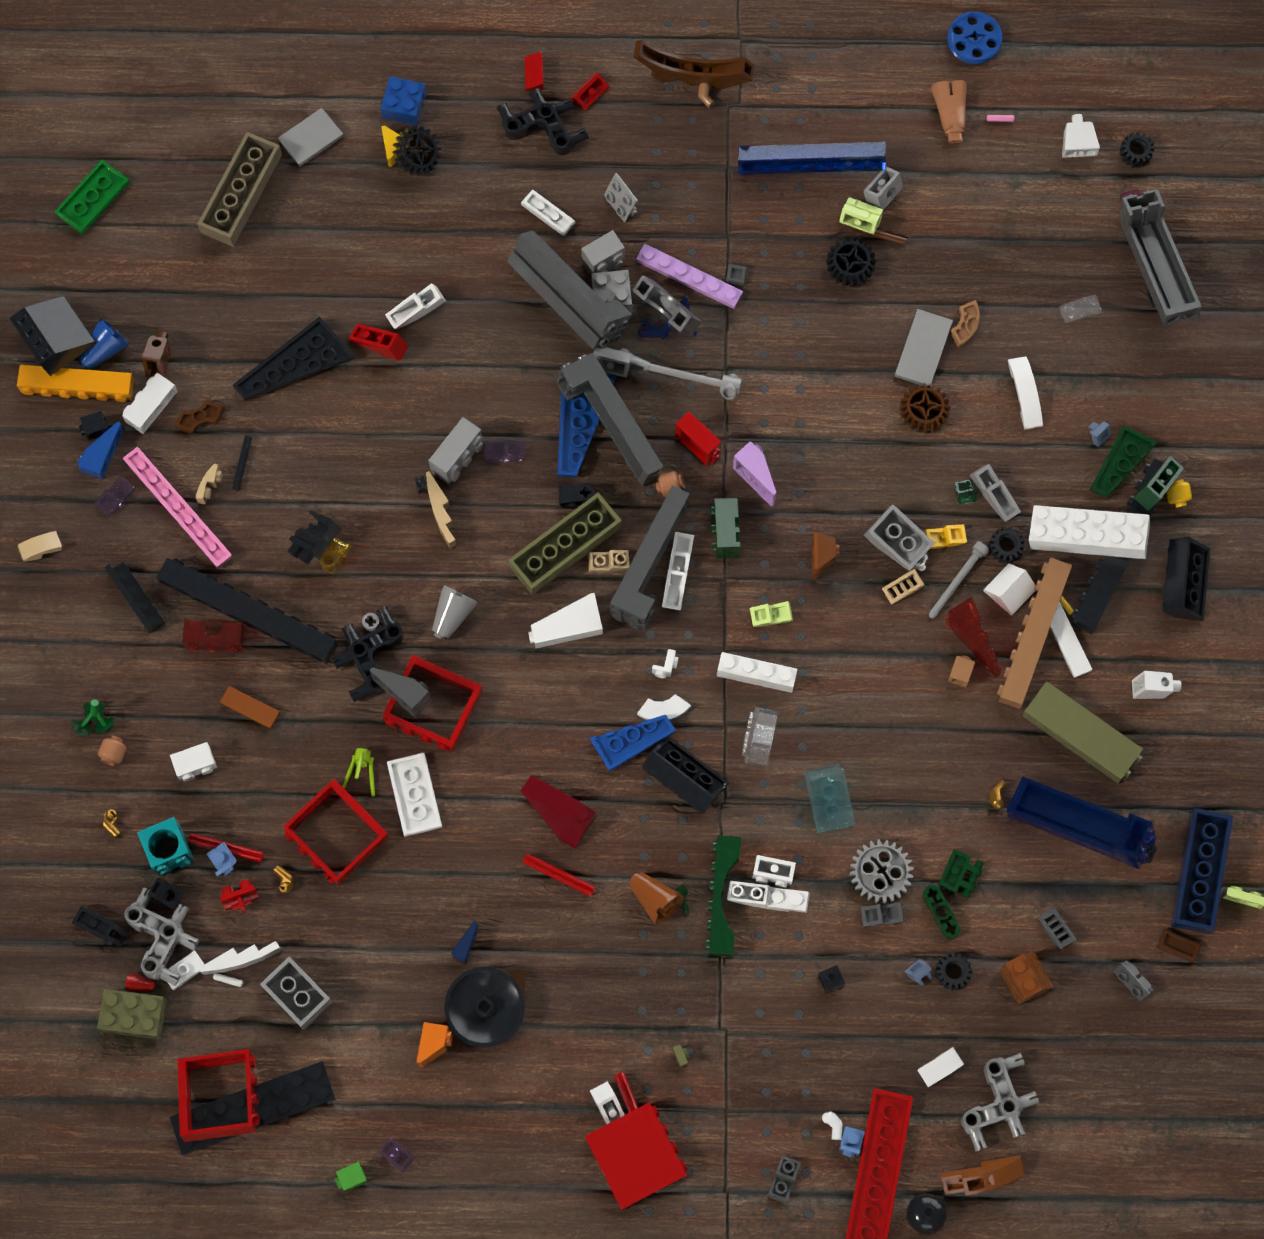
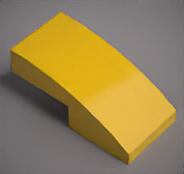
(948, 536)

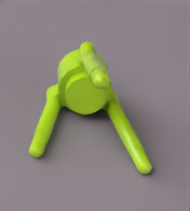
(361, 759)

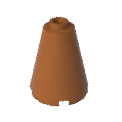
(655, 897)

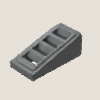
(1050, 932)

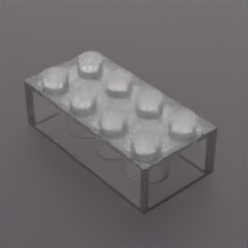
(759, 736)

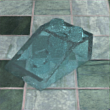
(829, 798)

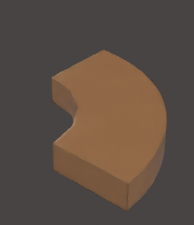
(967, 325)

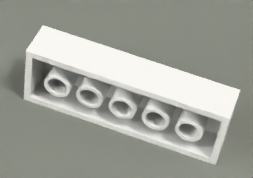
(1089, 532)

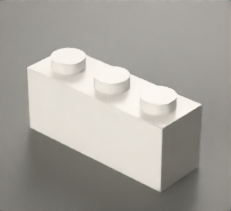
(149, 403)

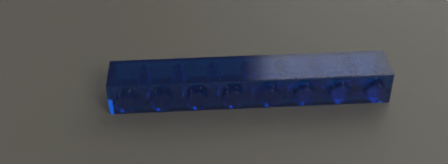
(812, 158)

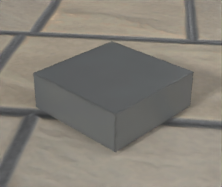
(736, 274)

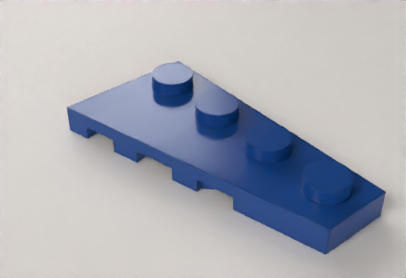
(624, 744)

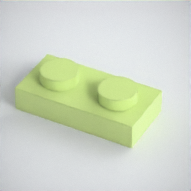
(1237, 895)

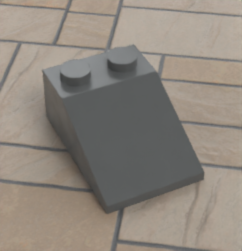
(405, 690)

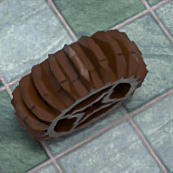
(939, 406)

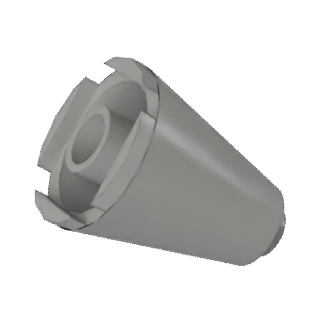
(451, 612)

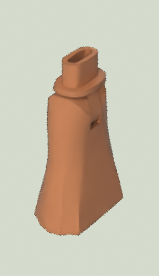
(951, 107)

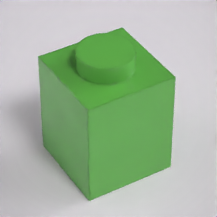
(351, 1177)

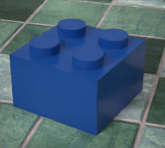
(403, 101)

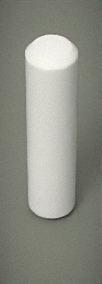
(229, 980)

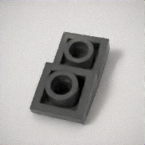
(784, 1179)

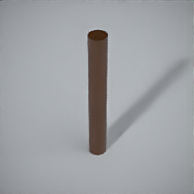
(883, 235)

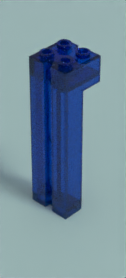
(1082, 822)

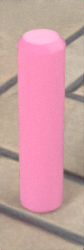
(1000, 118)

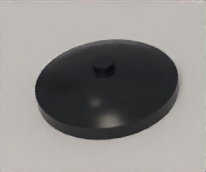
(484, 1007)

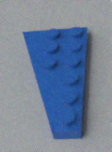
(576, 430)

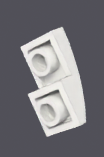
(940, 1067)

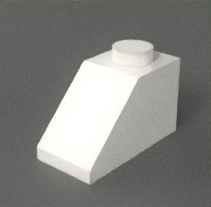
(607, 1102)

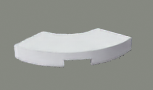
(672, 708)

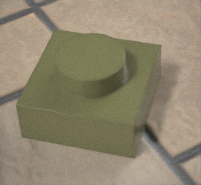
(681, 1055)

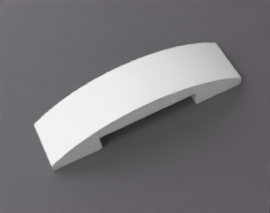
(1026, 392)

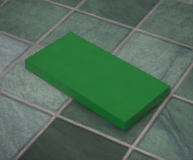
(92, 197)

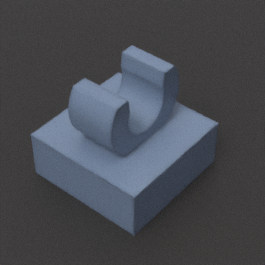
(1100, 433)
(918, 971)

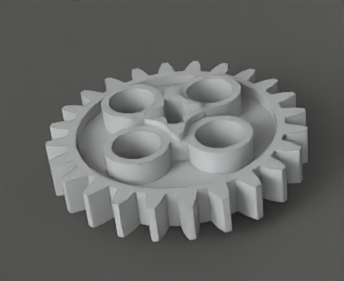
(866, 880)

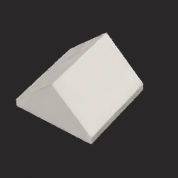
(1011, 588)

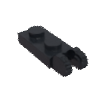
(98, 925)

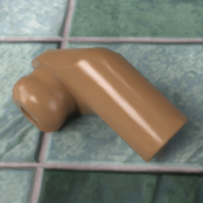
(703, 94)

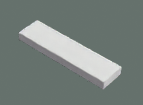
(1069, 644)

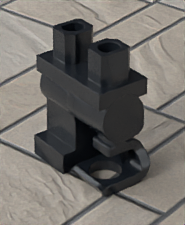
(314, 539)

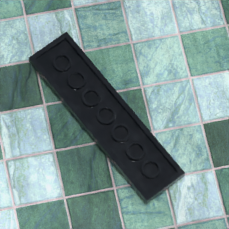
(276, 1101)

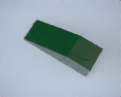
(1159, 483)

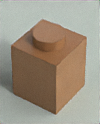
(961, 671)

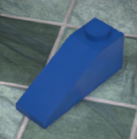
(99, 453)

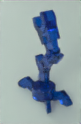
(653, 331)

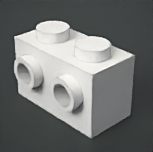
(193, 762)
(773, 871)

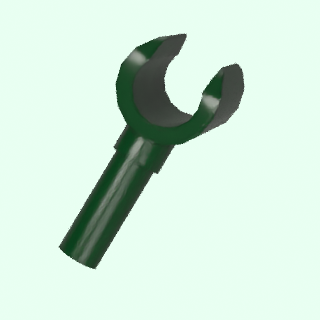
(683, 891)

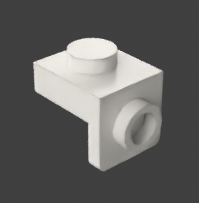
(670, 663)

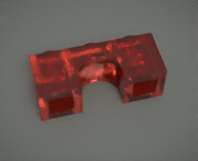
(229, 638)

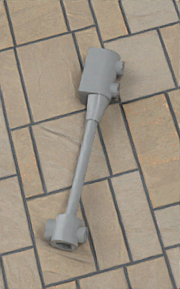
(622, 361)

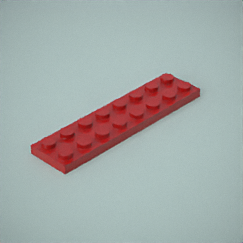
(879, 1165)

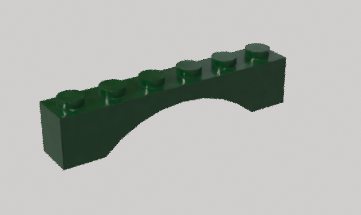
(721, 936)

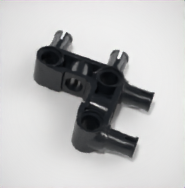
(533, 119)
(373, 644)

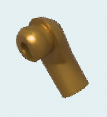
(995, 794)
(109, 823)
(286, 879)

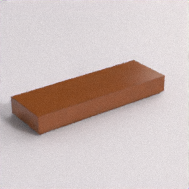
(249, 707)

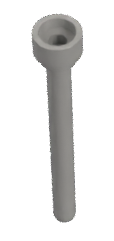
(979, 551)

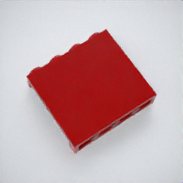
(636, 1155)

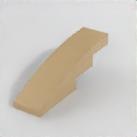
(439, 505)

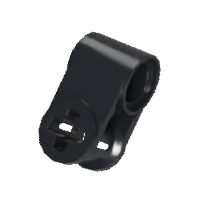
(573, 495)

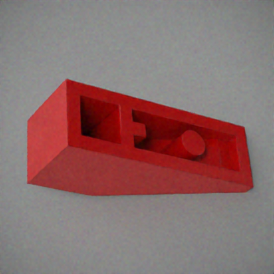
(380, 341)

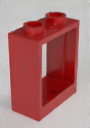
(698, 439)

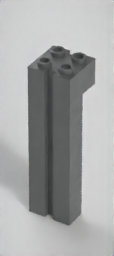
(1158, 257)
(567, 293)
(589, 378)
(629, 601)

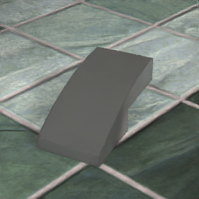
(882, 914)

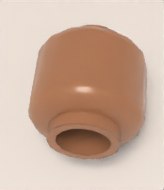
(666, 481)
(112, 751)

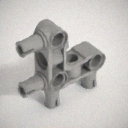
(163, 945)
(995, 1112)

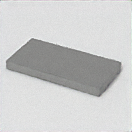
(923, 348)

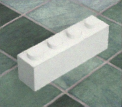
(756, 672)

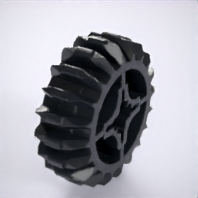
(417, 165)
(838, 256)

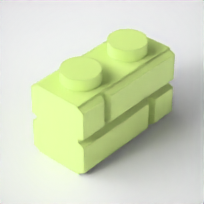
(861, 215)

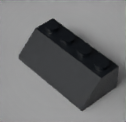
(1186, 579)
(685, 775)

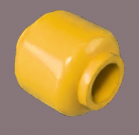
(1179, 493)

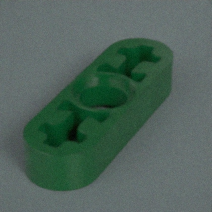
(939, 896)

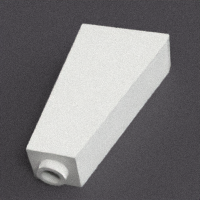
(568, 624)

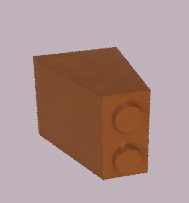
(1026, 977)

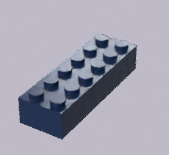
(1201, 871)

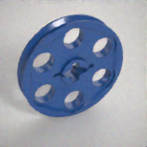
(969, 42)

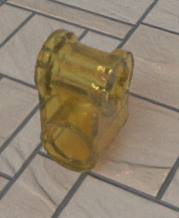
(335, 551)

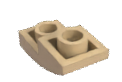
(210, 479)
(37, 546)
(608, 561)

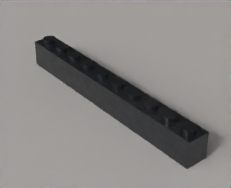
(1109, 570)
(246, 610)

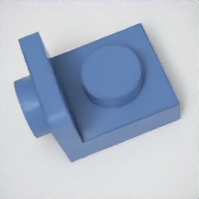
(222, 859)
(851, 1142)

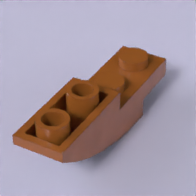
(983, 1178)

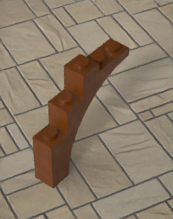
(693, 71)

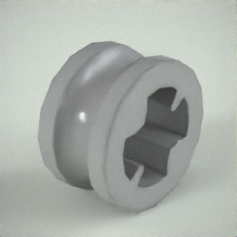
(366, 618)

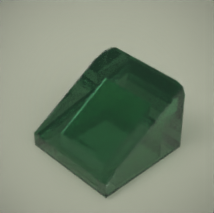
(965, 491)

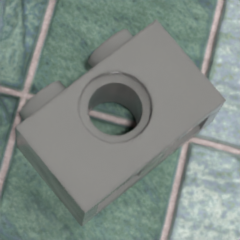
(883, 188)

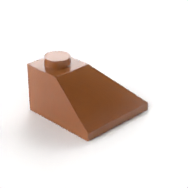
(823, 553)

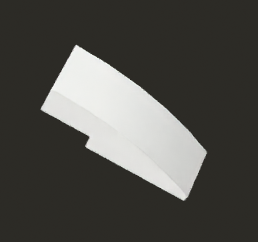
(415, 307)

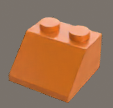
(433, 1043)

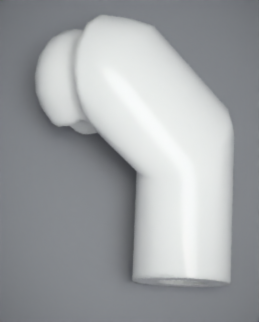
(836, 1124)

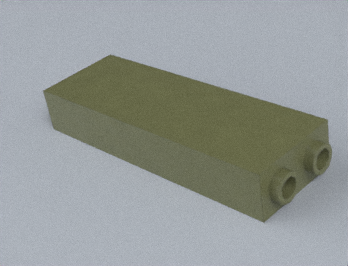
(1083, 733)

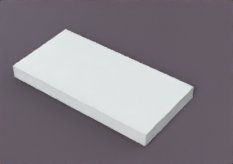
(414, 794)

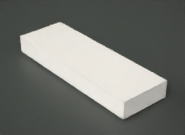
(548, 213)

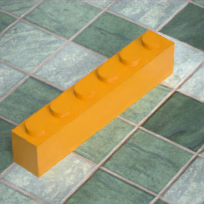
(77, 383)

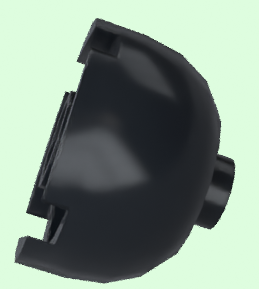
(926, 1213)

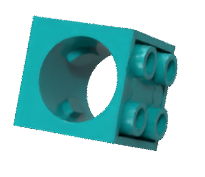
(153, 835)

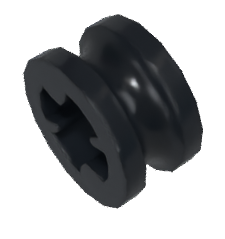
(421, 484)

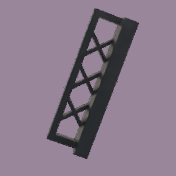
(135, 597)

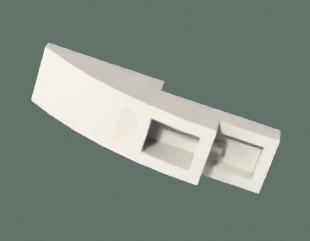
(768, 897)

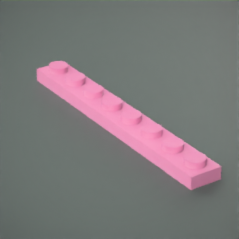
(177, 507)

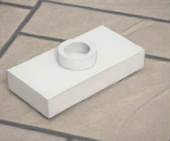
(187, 968)

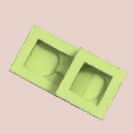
(771, 614)

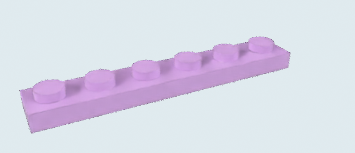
(689, 276)

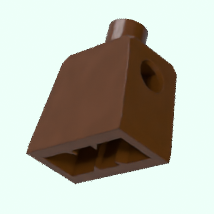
(156, 355)

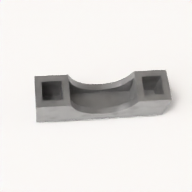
(659, 298)

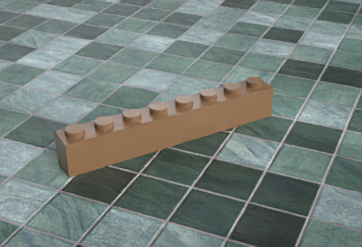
(1034, 634)

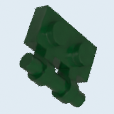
(955, 870)

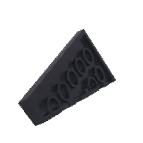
(304, 355)

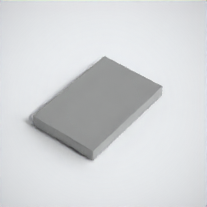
(310, 137)

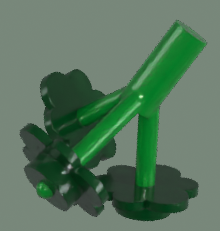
(93, 712)

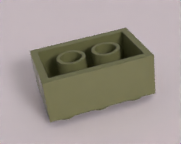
(132, 1014)

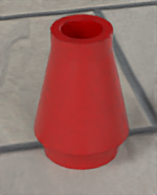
(138, 983)

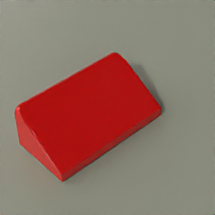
(534, 72)
(590, 91)

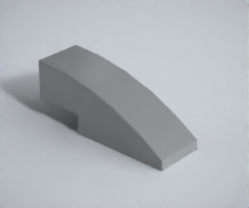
(995, 492)

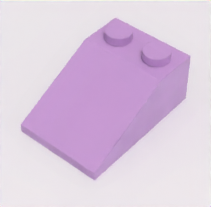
(754, 470)

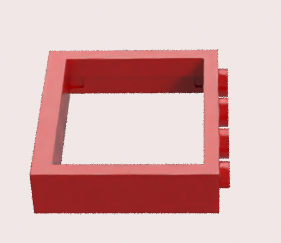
(449, 677)
(310, 807)
(184, 1093)

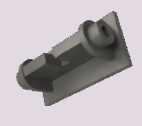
(1127, 974)

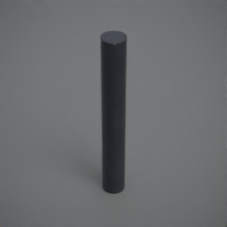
(242, 462)

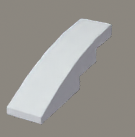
(678, 571)
(231, 960)

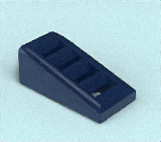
(463, 948)

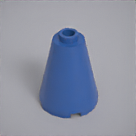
(107, 345)

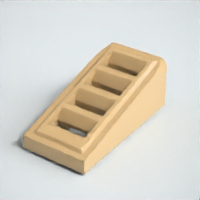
(920, 584)

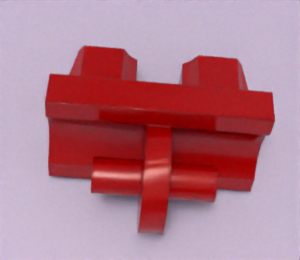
(240, 898)

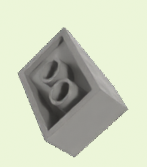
(899, 538)

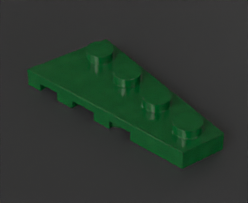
(1123, 457)

